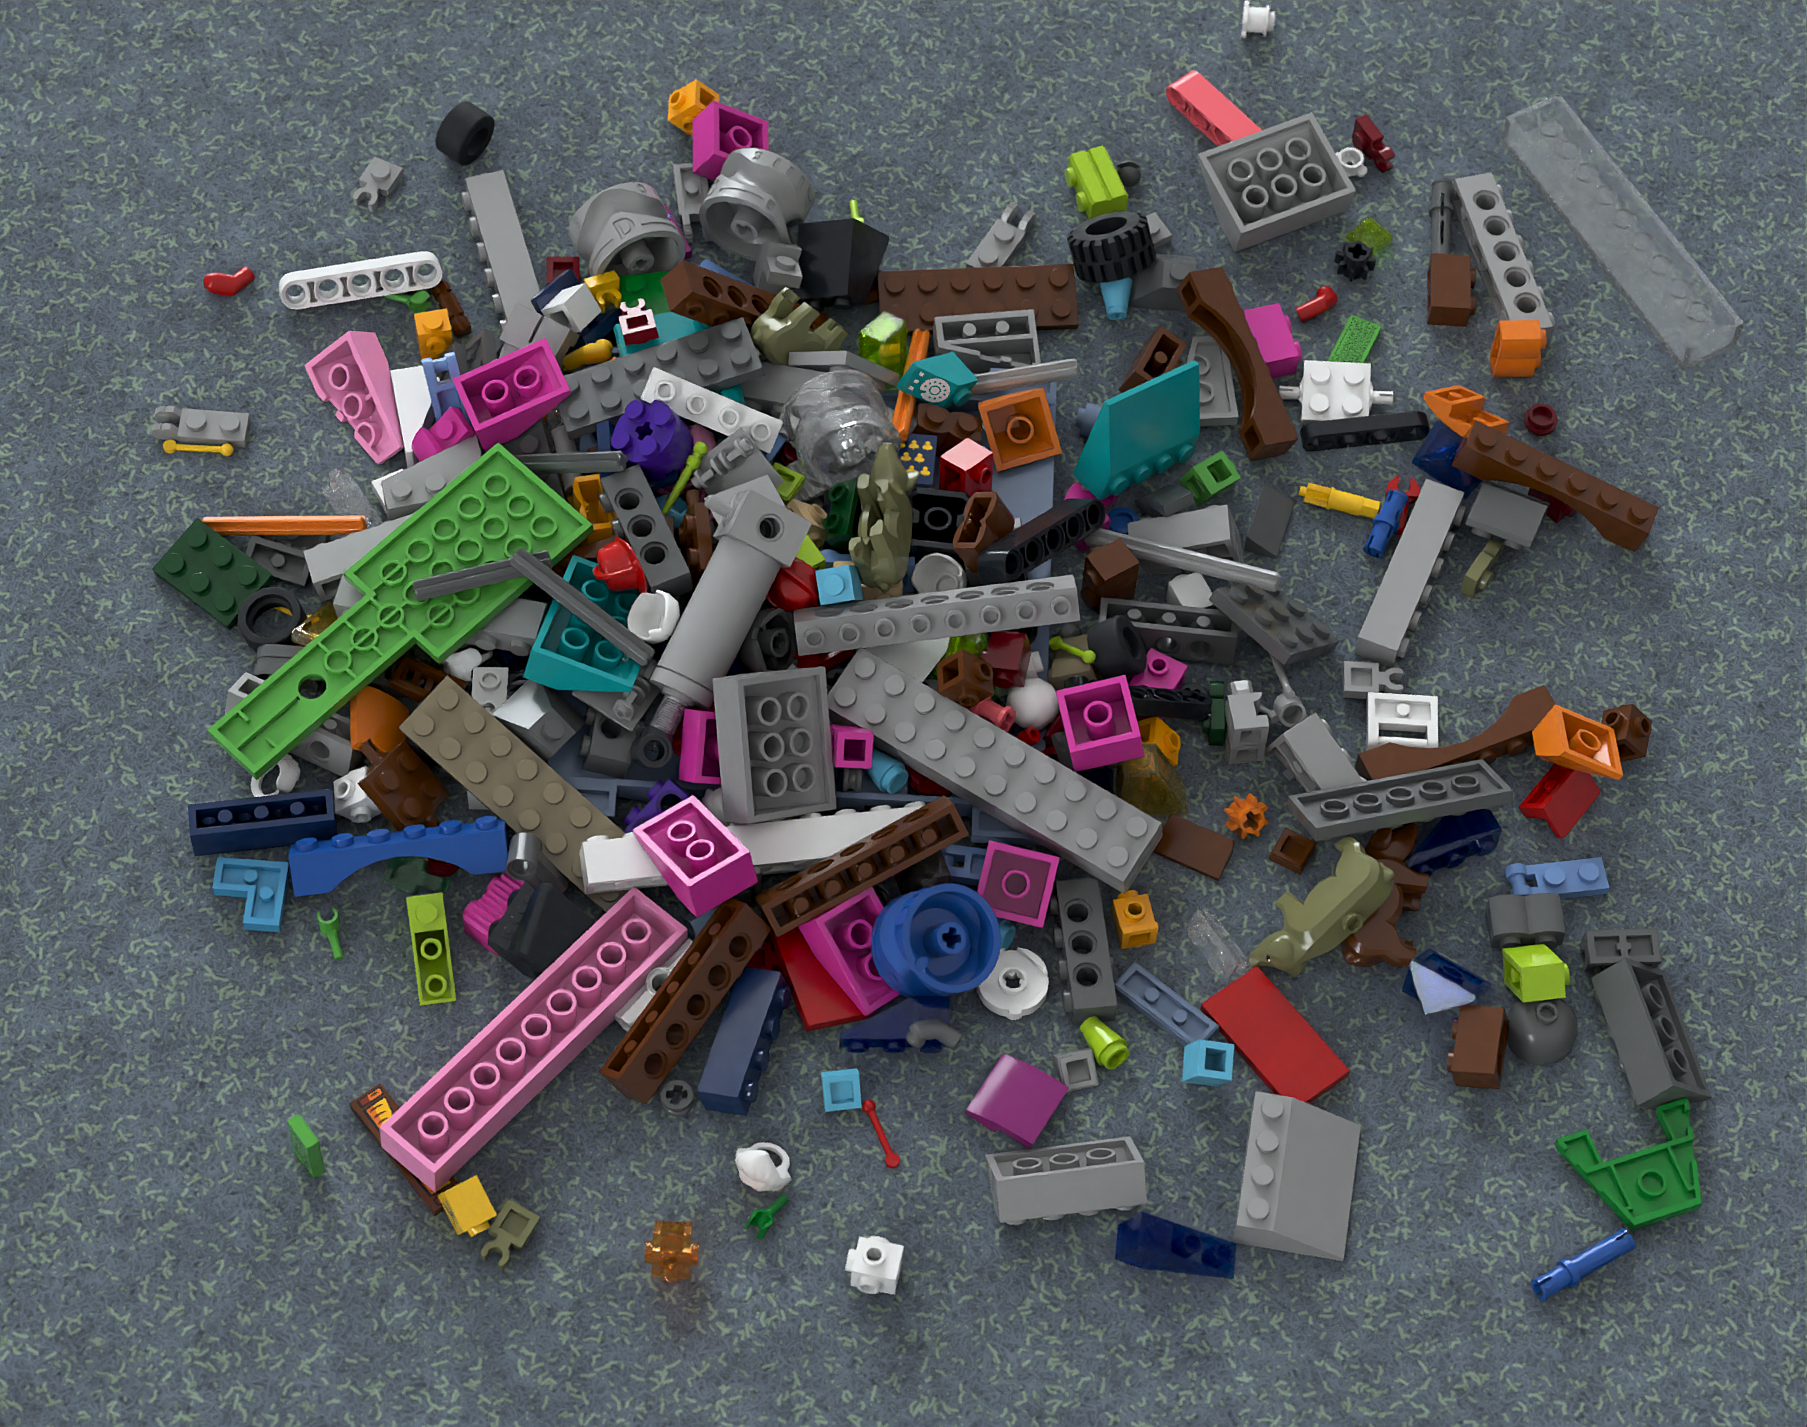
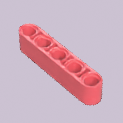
(1209, 109)

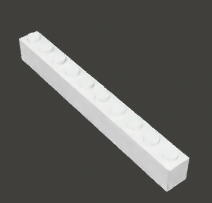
(773, 846)

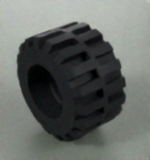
(1111, 247)

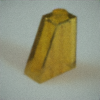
(1151, 784)

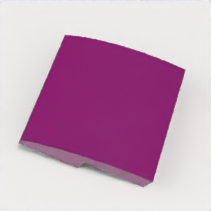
(1016, 1100)

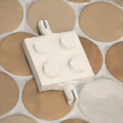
(1335, 391)

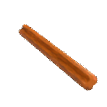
(287, 525)

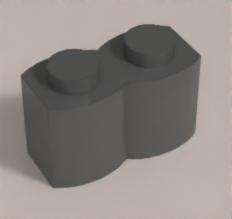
(1525, 920)

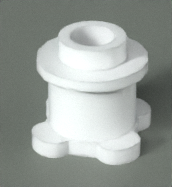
(1257, 20)

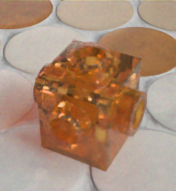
(672, 1250)

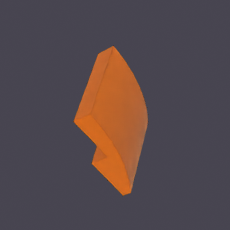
(1460, 408)
(378, 718)

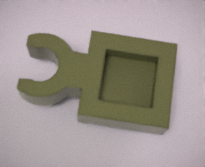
(1478, 574)
(512, 1230)

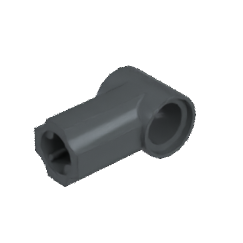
(529, 864)

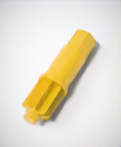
(1339, 500)

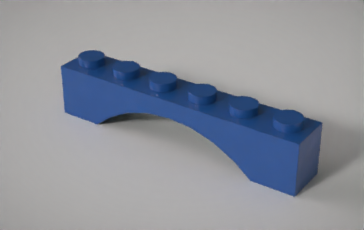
(323, 865)

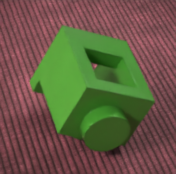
(1210, 478)

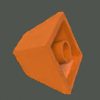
(1019, 428)
(1577, 743)

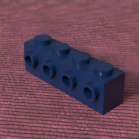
(261, 822)
(744, 1041)

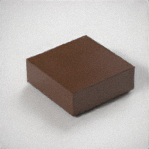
(1292, 851)

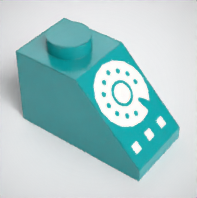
(939, 380)

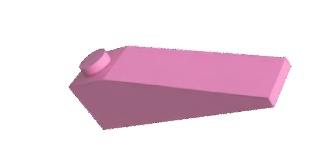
(359, 384)

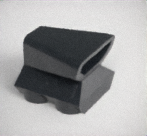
(935, 521)
(537, 928)

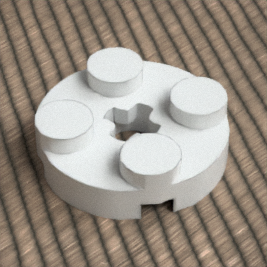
(1019, 1001)

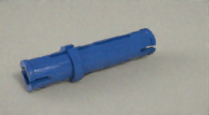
(1570, 1271)

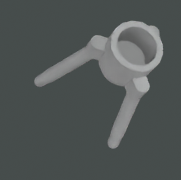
(1287, 706)

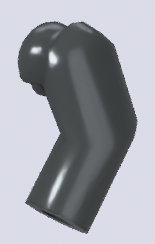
(933, 1029)

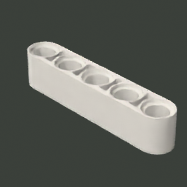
(344, 274)

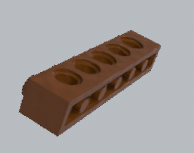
(716, 298)
(861, 865)
(698, 979)

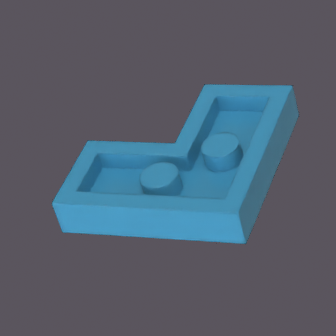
(260, 882)

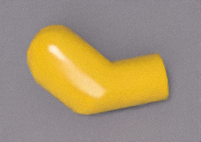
(589, 354)

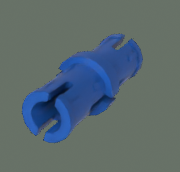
(1385, 523)

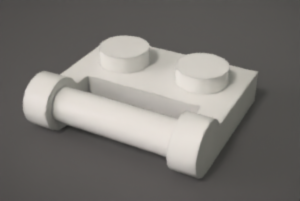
(1401, 713)

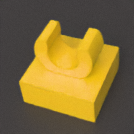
(605, 289)

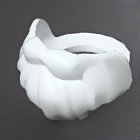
(462, 663)
(286, 780)
(759, 1170)

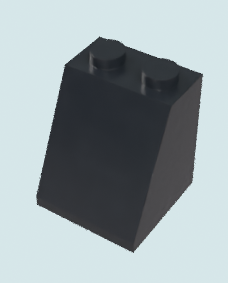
(838, 262)

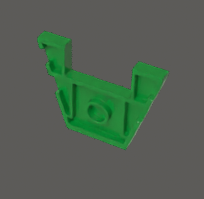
(1646, 1183)

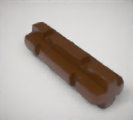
(448, 300)

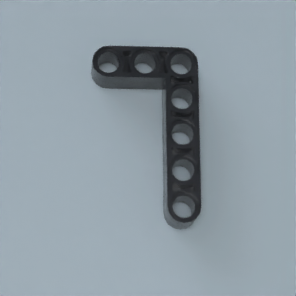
(1037, 542)

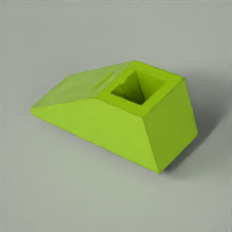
(431, 949)

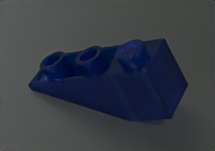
(1456, 840)
(892, 1025)
(1171, 1247)

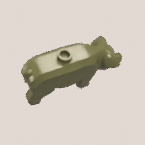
(786, 331)
(885, 522)
(1328, 913)

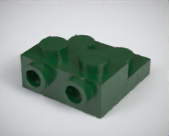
(844, 515)

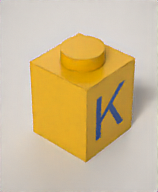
(468, 1207)

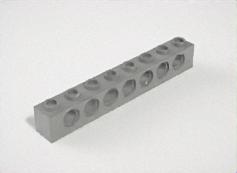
(936, 615)

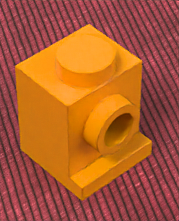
(433, 333)
(1131, 928)

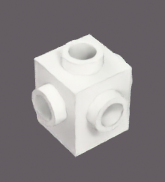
(352, 800)
(875, 1265)

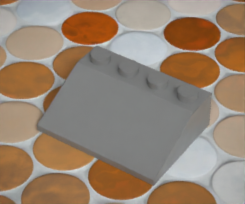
(1275, 182)
(774, 744)
(1296, 1178)

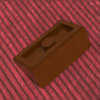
(1195, 847)

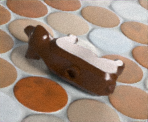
(1378, 936)

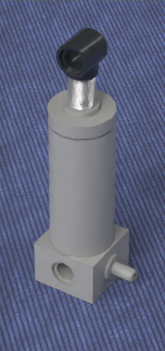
(720, 610)

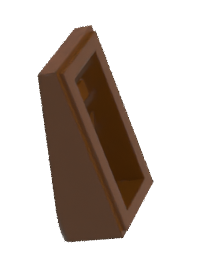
(431, 675)

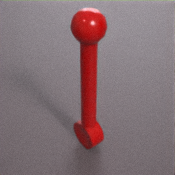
(892, 1159)

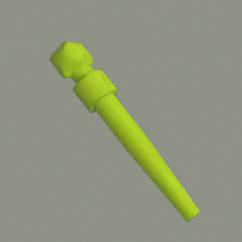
(692, 463)

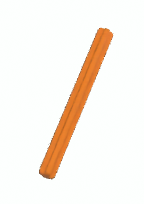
(906, 403)

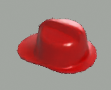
(620, 567)
(794, 587)

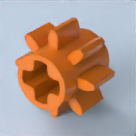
(1240, 809)

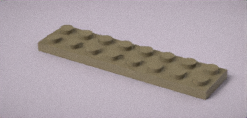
(509, 779)

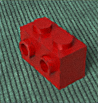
(966, 468)

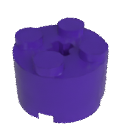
(653, 438)

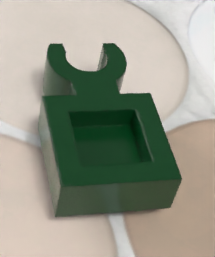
(1216, 720)

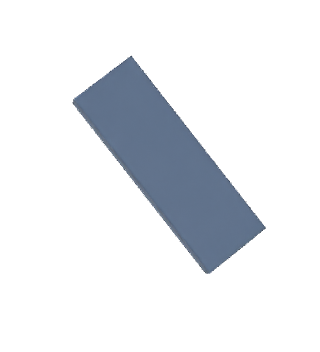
(1164, 1006)

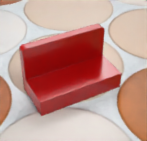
(1561, 798)

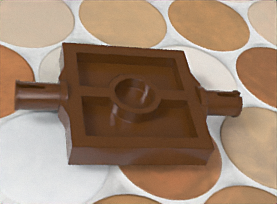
(695, 537)
(402, 786)

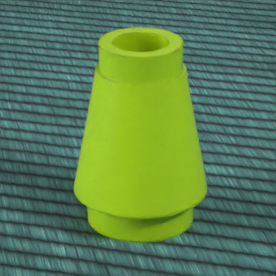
(1107, 1046)

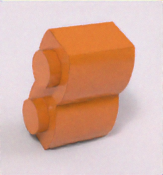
(1517, 348)

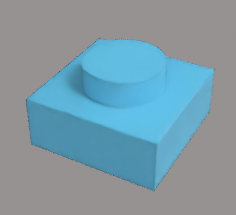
(841, 1090)

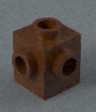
(965, 678)
(1631, 730)

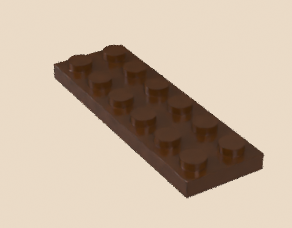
(933, 293)

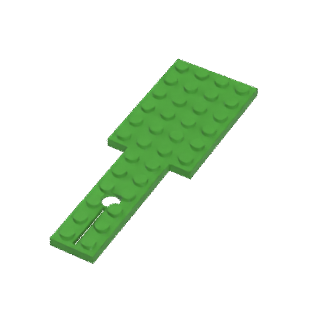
(469, 523)

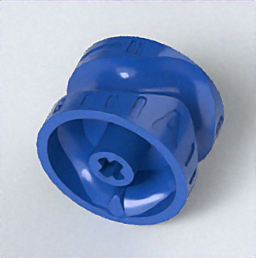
(936, 941)

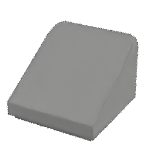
(1076, 1069)

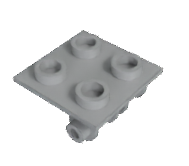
(732, 464)
(625, 707)

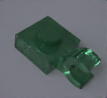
(410, 874)

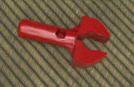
(1412, 493)

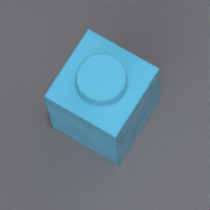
(839, 585)
(1208, 1063)

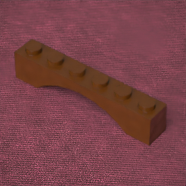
(1213, 306)
(1610, 510)
(1507, 736)

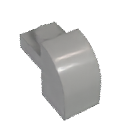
(777, 267)

